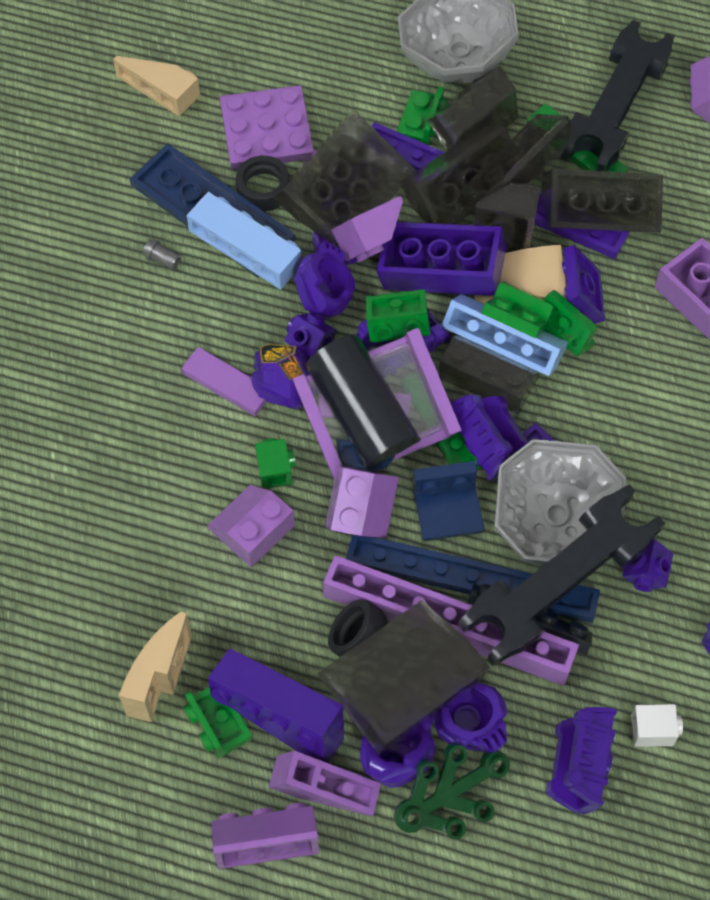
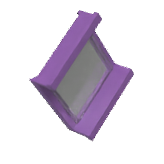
(414, 383)

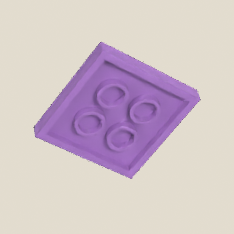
(266, 125)

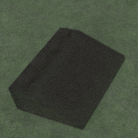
(344, 178)
(403, 674)

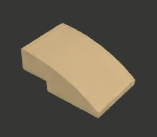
(534, 271)
(156, 668)

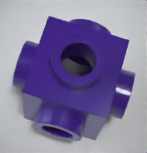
(309, 333)
(651, 568)

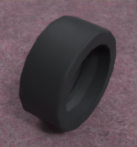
(256, 166)
(355, 616)

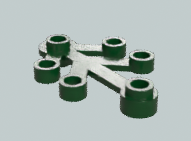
(448, 792)

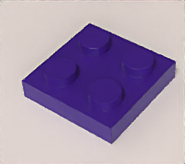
(583, 284)

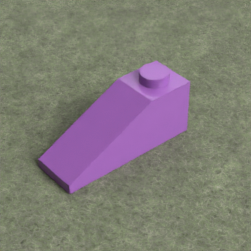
(323, 783)

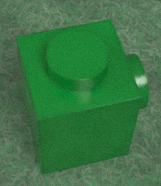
(274, 463)

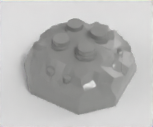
(458, 36)
(547, 491)

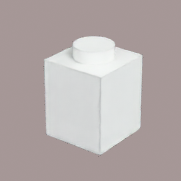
(655, 725)

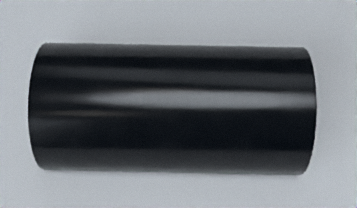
(361, 400)

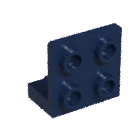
(447, 501)

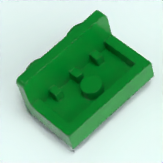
(220, 724)

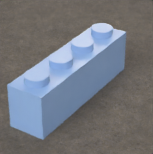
(244, 240)
(538, 353)

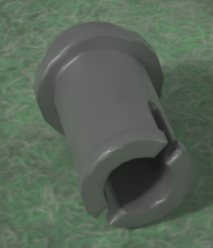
(155, 251)

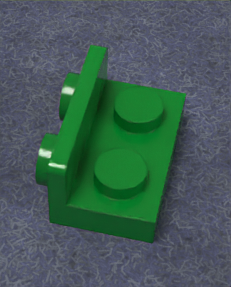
(417, 111)
(519, 310)
(396, 314)
(570, 324)

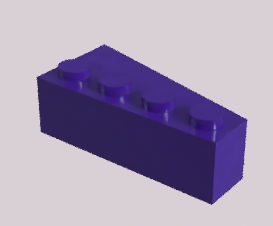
(279, 705)

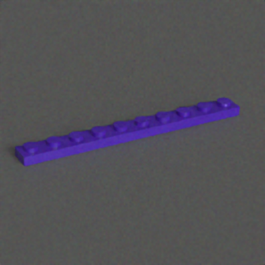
(419, 154)

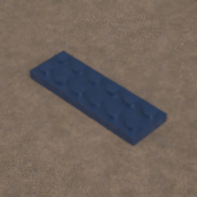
(180, 183)

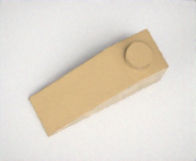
(160, 81)

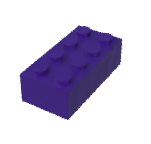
(443, 258)

